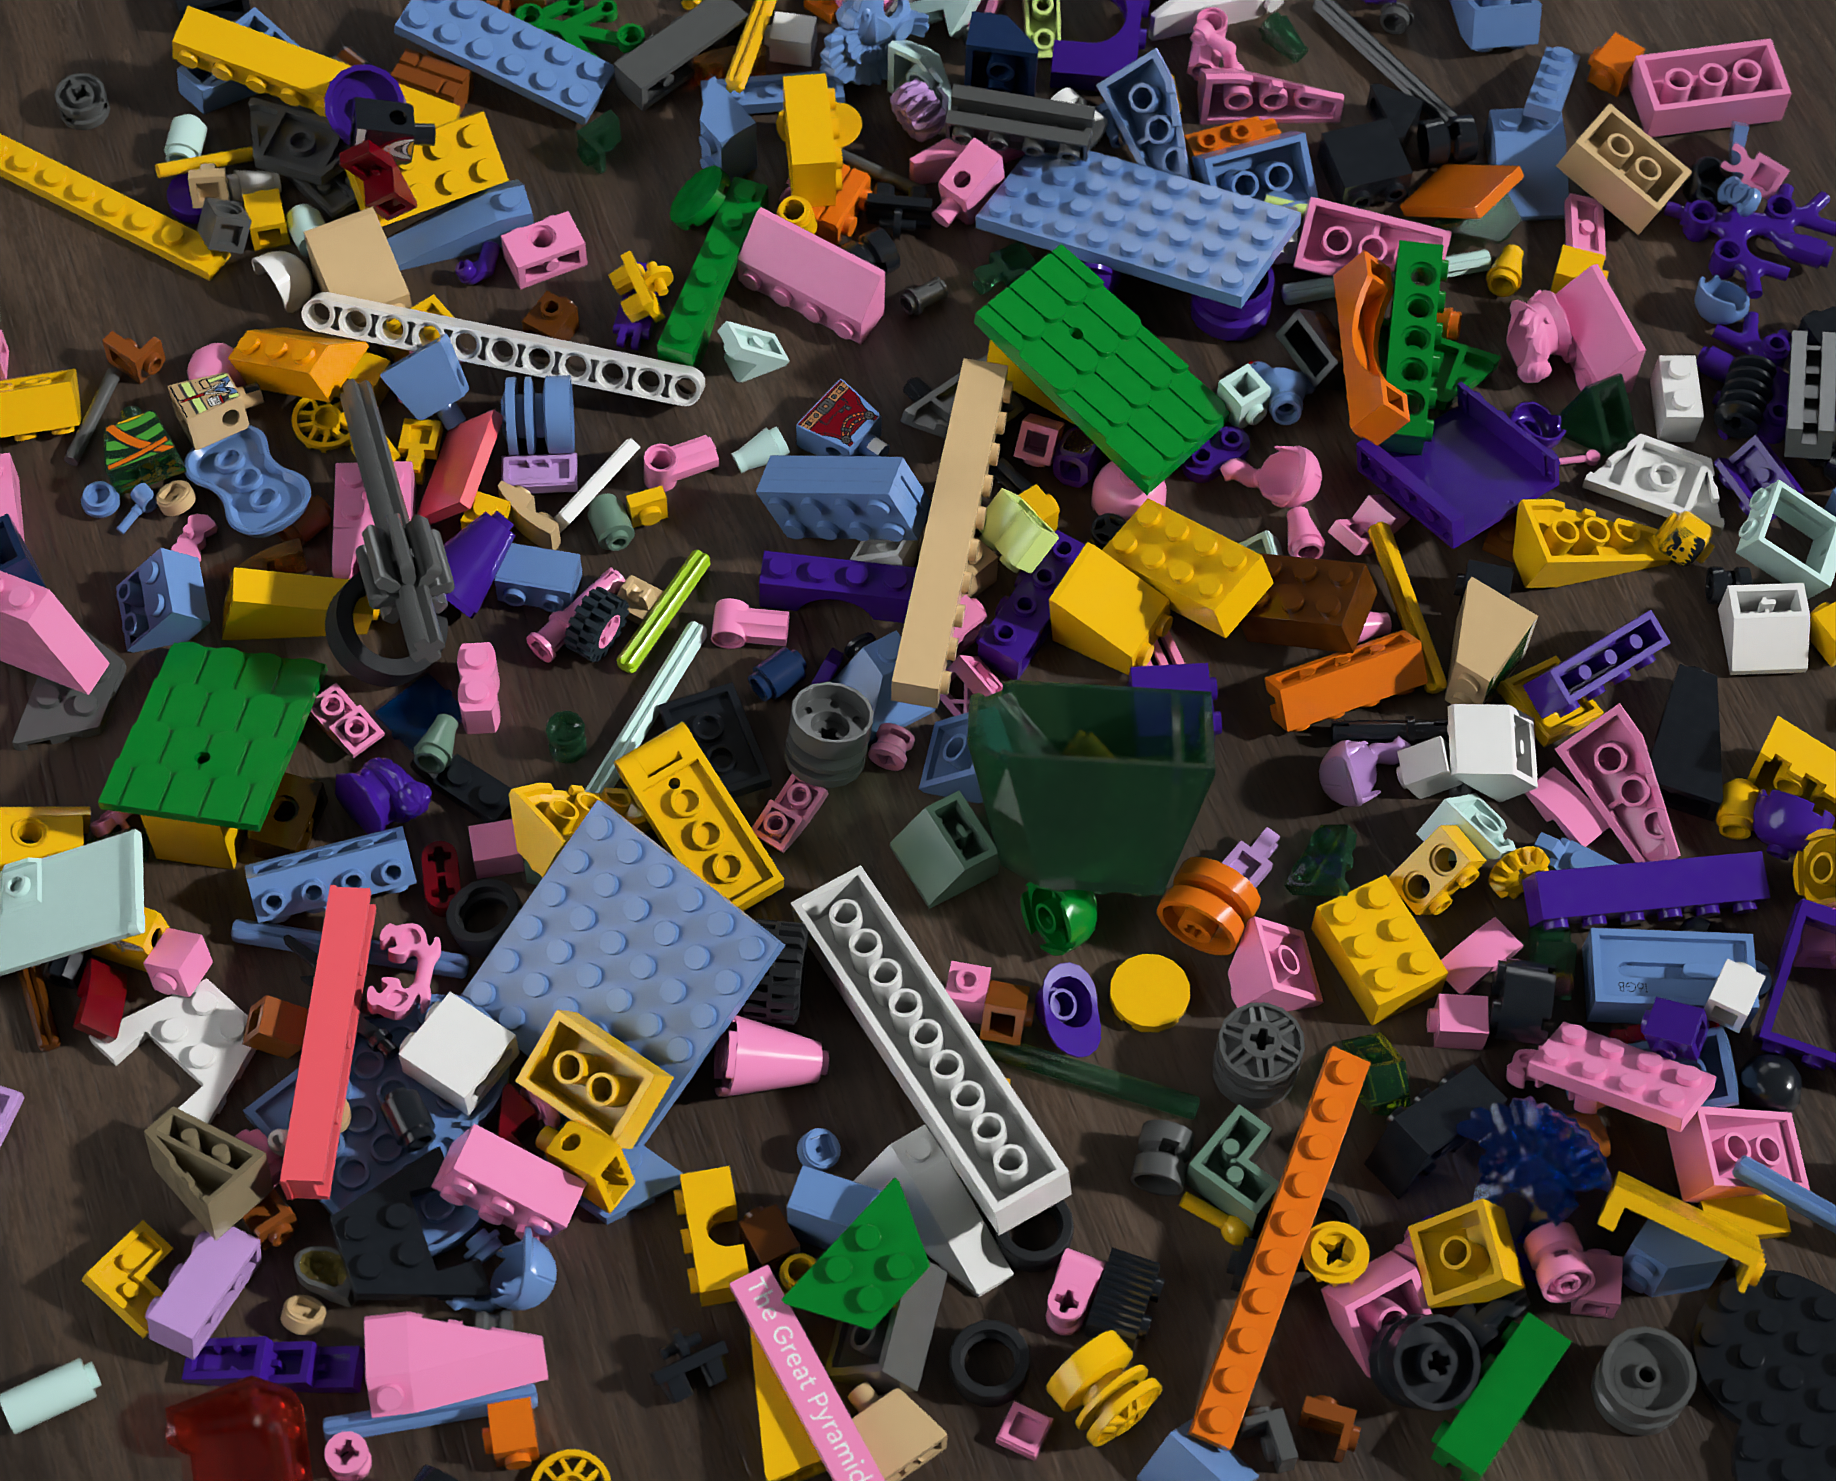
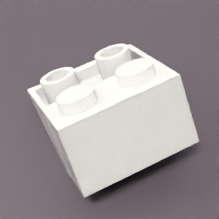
(1765, 628)
(1492, 749)

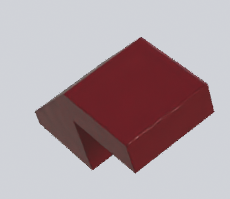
(383, 182)
(517, 1117)

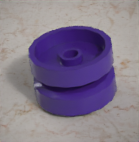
(362, 82)
(1232, 322)

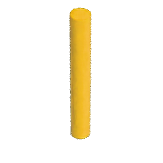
(221, 159)

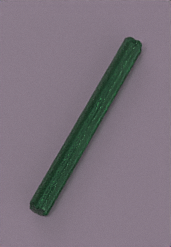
(1094, 1077)

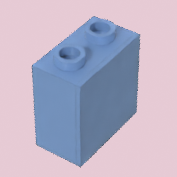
(825, 1206)

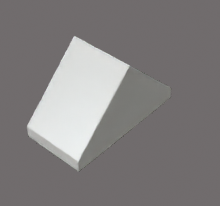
(887, 552)

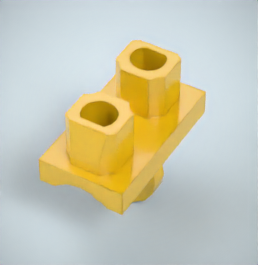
(645, 283)

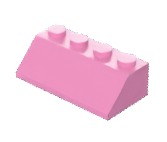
(812, 276)

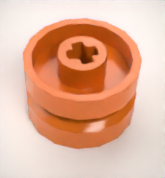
(1208, 905)

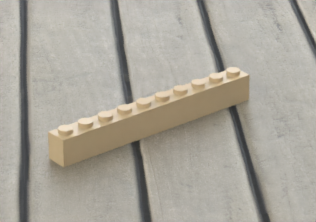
(950, 534)

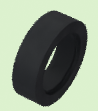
(354, 655)

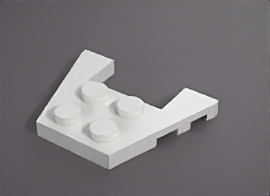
(199, 1035)

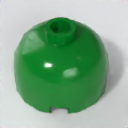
(1060, 917)

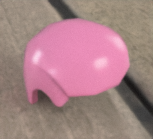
(213, 360)

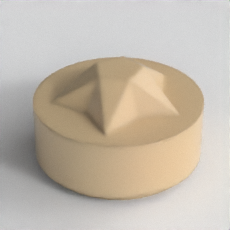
(175, 498)
(303, 1315)

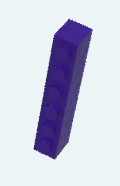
(1646, 889)

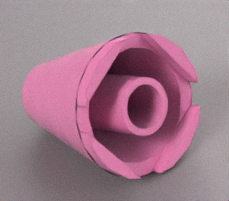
(765, 1058)

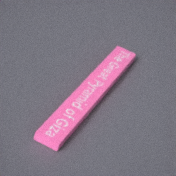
(804, 1378)

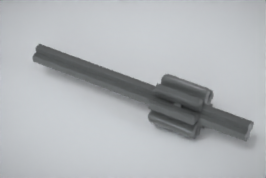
(401, 558)

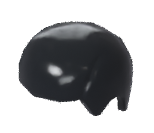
(1705, 182)
(1770, 1083)

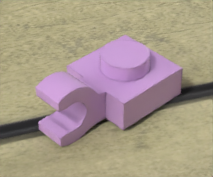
(1253, 860)

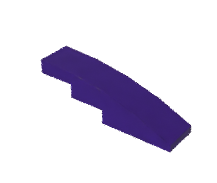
(294, 1364)

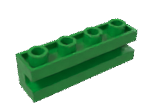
(1500, 1398)

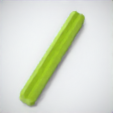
(663, 611)

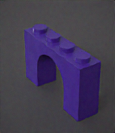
(1087, 64)

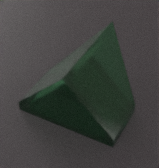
(1600, 417)

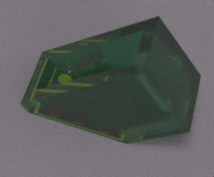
(1386, 1079)

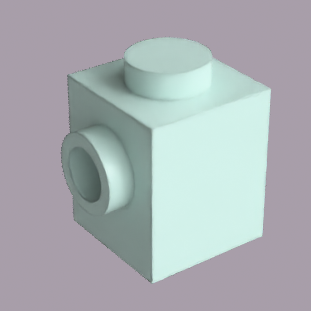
(1244, 396)

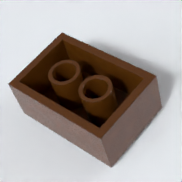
(1312, 604)

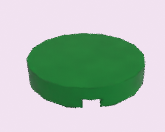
(699, 197)

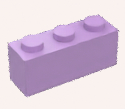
(203, 1290)

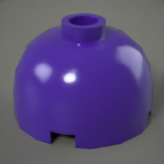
(1785, 822)

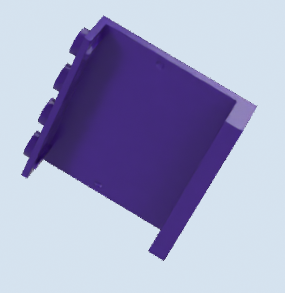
(1467, 473)

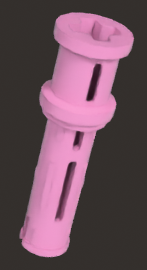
(552, 635)

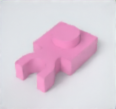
(1758, 173)

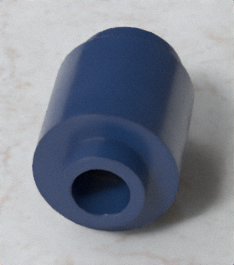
(777, 674)

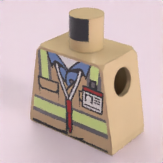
(213, 407)

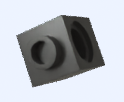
(224, 225)

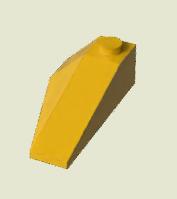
(1573, 547)
(549, 817)

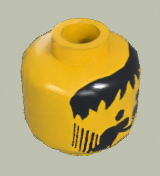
(1685, 538)

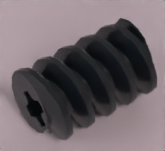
(1744, 396)

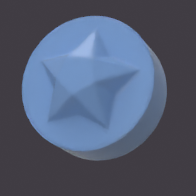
(818, 1149)

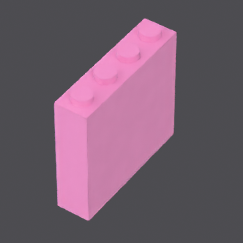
(44, 637)

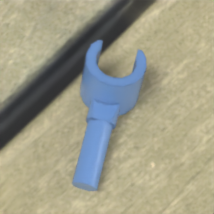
(145, 502)

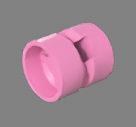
(1559, 1262)

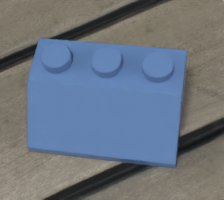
(1262, 167)

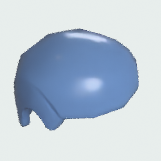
(1721, 301)

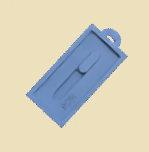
(844, 497)
(1635, 966)

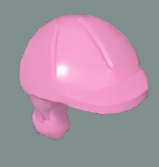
(1285, 478)

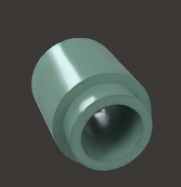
(610, 522)

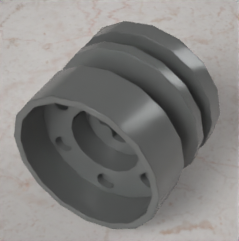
(828, 734)
(1252, 1075)

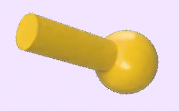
(1232, 1228)

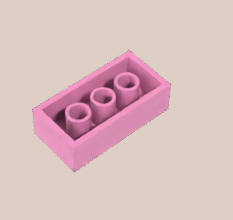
(1709, 87)

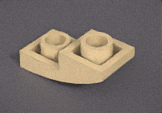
(537, 527)

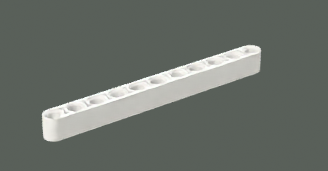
(521, 342)

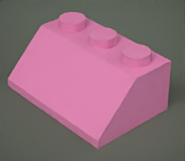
(1600, 331)

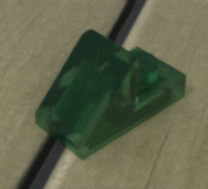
(1557, 950)

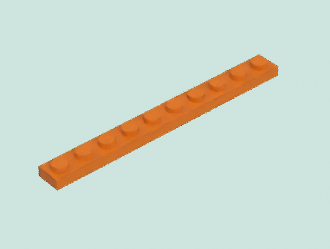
(1278, 1250)

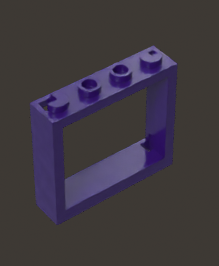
(1813, 1057)

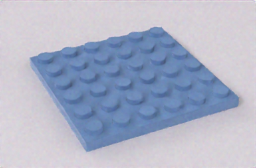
(629, 947)

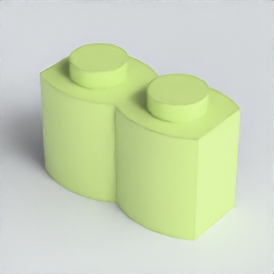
(1016, 532)

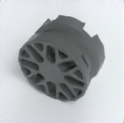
(82, 101)

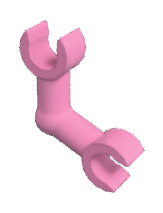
(1205, 34)

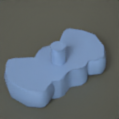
(1739, 195)

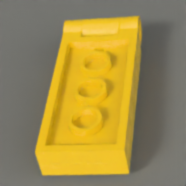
(698, 818)

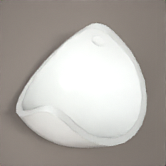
(289, 276)

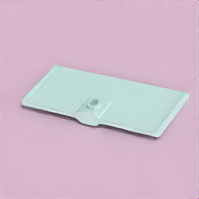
(71, 901)

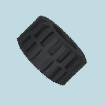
(781, 989)

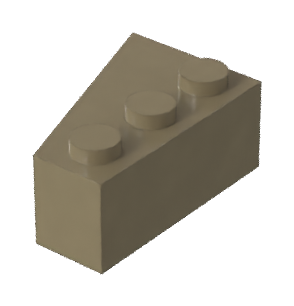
(208, 1169)

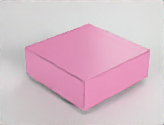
(1024, 1430)

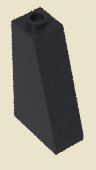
(1689, 745)

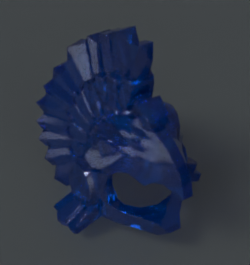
(1537, 1156)

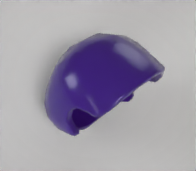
(1539, 422)

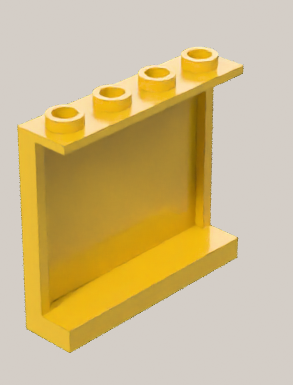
(1688, 1221)

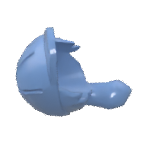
(520, 1280)

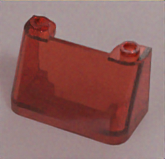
(242, 1433)

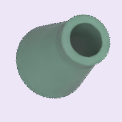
(436, 746)

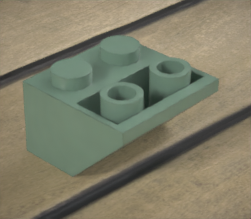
(945, 850)

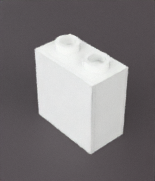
(458, 1053)

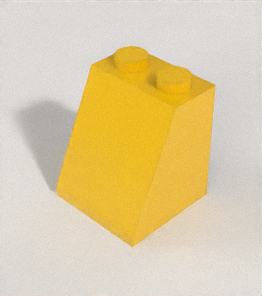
(1108, 612)

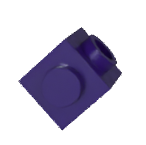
(1675, 1029)

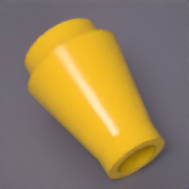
(1506, 273)

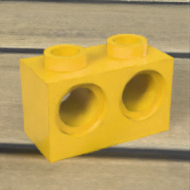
(1432, 862)

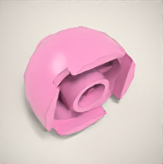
(1119, 495)

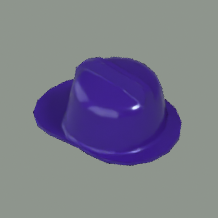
(1069, 1009)

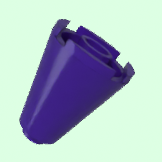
(476, 559)

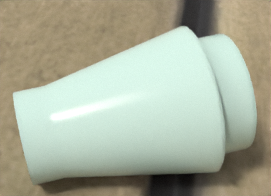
(759, 448)

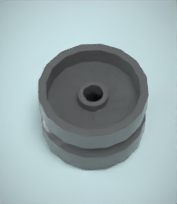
(1643, 1381)

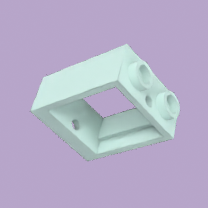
(1806, 517)

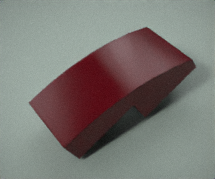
(102, 1001)

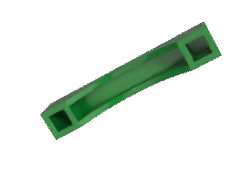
(694, 314)

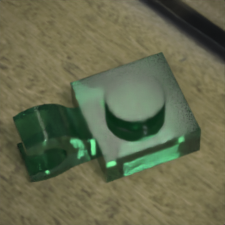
(1003, 266)

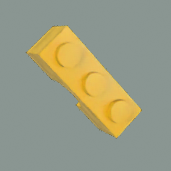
(707, 1201)

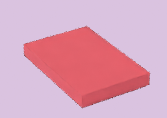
(460, 467)

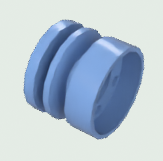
(539, 415)

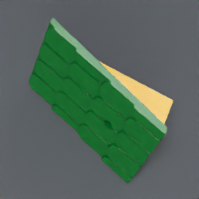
(1099, 368)
(211, 749)

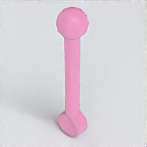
(1591, 458)

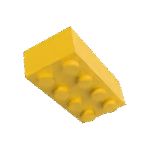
(457, 166)
(1192, 566)

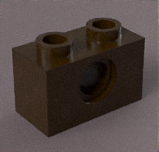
(297, 797)

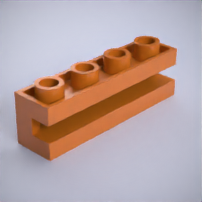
(1346, 681)

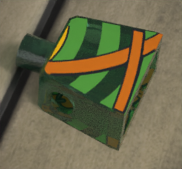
(139, 451)

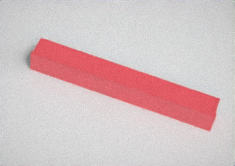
(328, 1044)

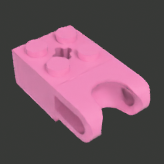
(354, 514)

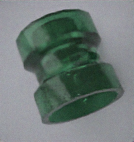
(566, 737)

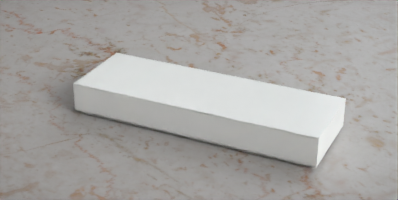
(596, 483)

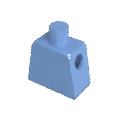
(430, 382)

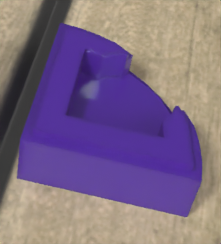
(829, 666)

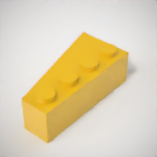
(1798, 766)

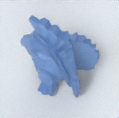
(859, 46)

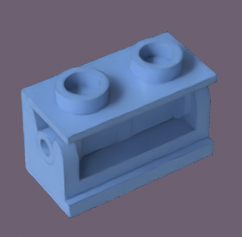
(538, 577)

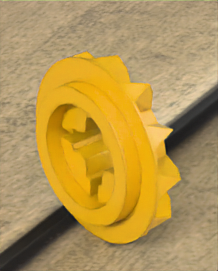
(1505, 875)
(1328, 1237)

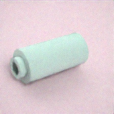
(49, 1394)

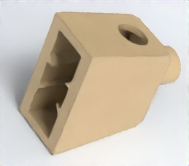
(895, 1431)

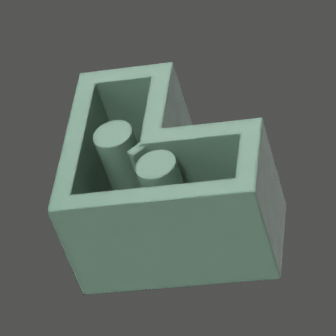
(1227, 1172)

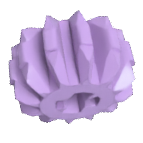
(918, 110)

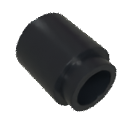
(408, 1119)

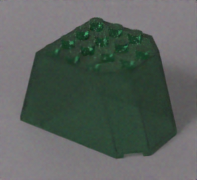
(1092, 780)

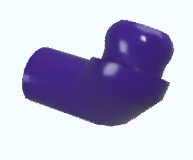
(484, 267)

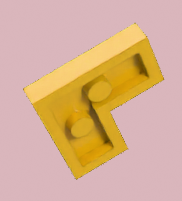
(123, 1272)

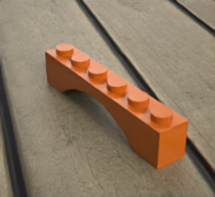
(1361, 299)

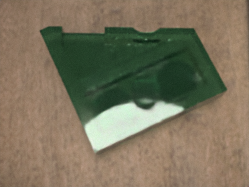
(1324, 863)

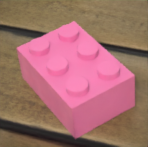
(508, 1184)

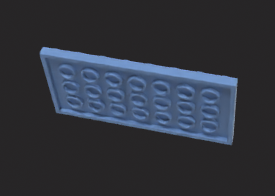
(1142, 223)

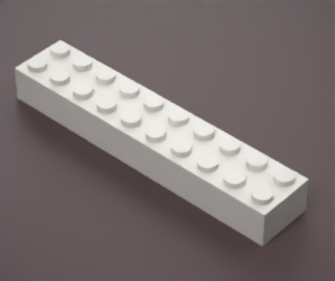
(932, 1051)

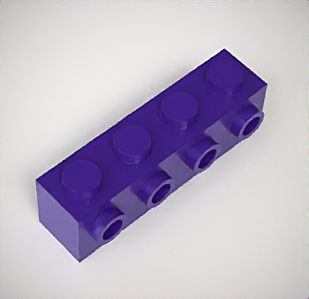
(1024, 617)
(1595, 665)

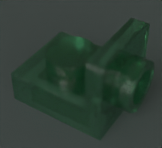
(597, 138)

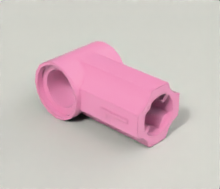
(1205, 56)
(679, 461)
(738, 624)

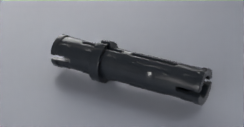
(1385, 731)

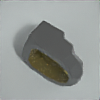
(323, 1273)

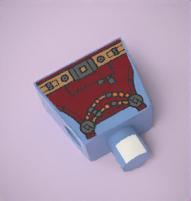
(841, 425)

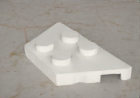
(1660, 480)

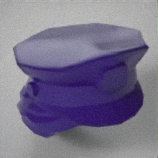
(381, 795)

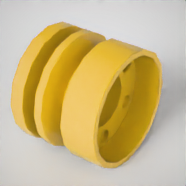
(1110, 1396)

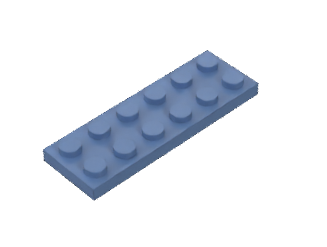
(509, 53)

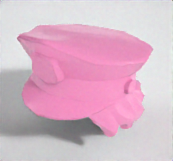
(1536, 333)

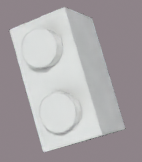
(1676, 398)

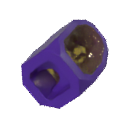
(1076, 458)

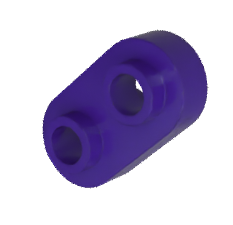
(1217, 452)

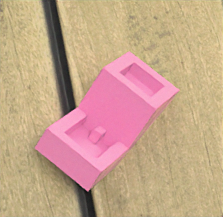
(1354, 531)

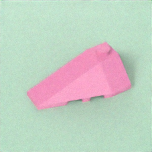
(1338, 233)
(435, 1363)

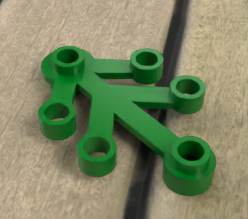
(576, 27)

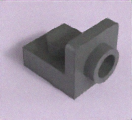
(1277, 1439)

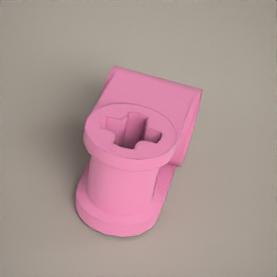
(1073, 1287)

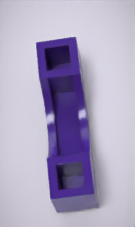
(796, 579)

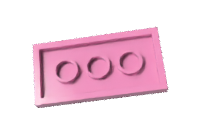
(1621, 1076)

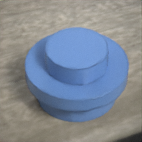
(100, 499)
(483, 1245)

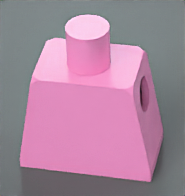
(969, 184)

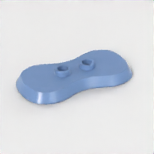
(254, 488)

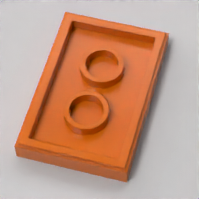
(1462, 191)

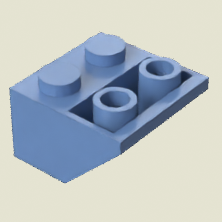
(162, 601)

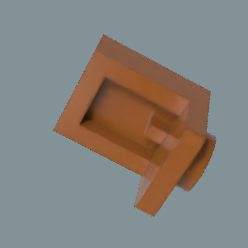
(271, 1221)
(1327, 1416)

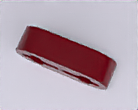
(433, 879)

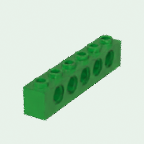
(1415, 264)

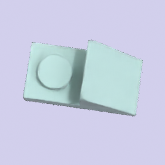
(956, 13)
(751, 351)

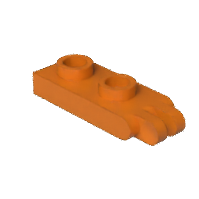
(1230, 135)

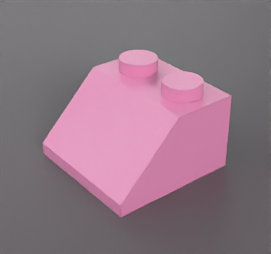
(1383, 1292)

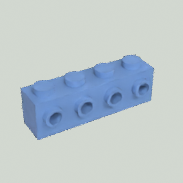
(304, 878)

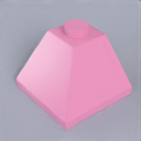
(1273, 967)

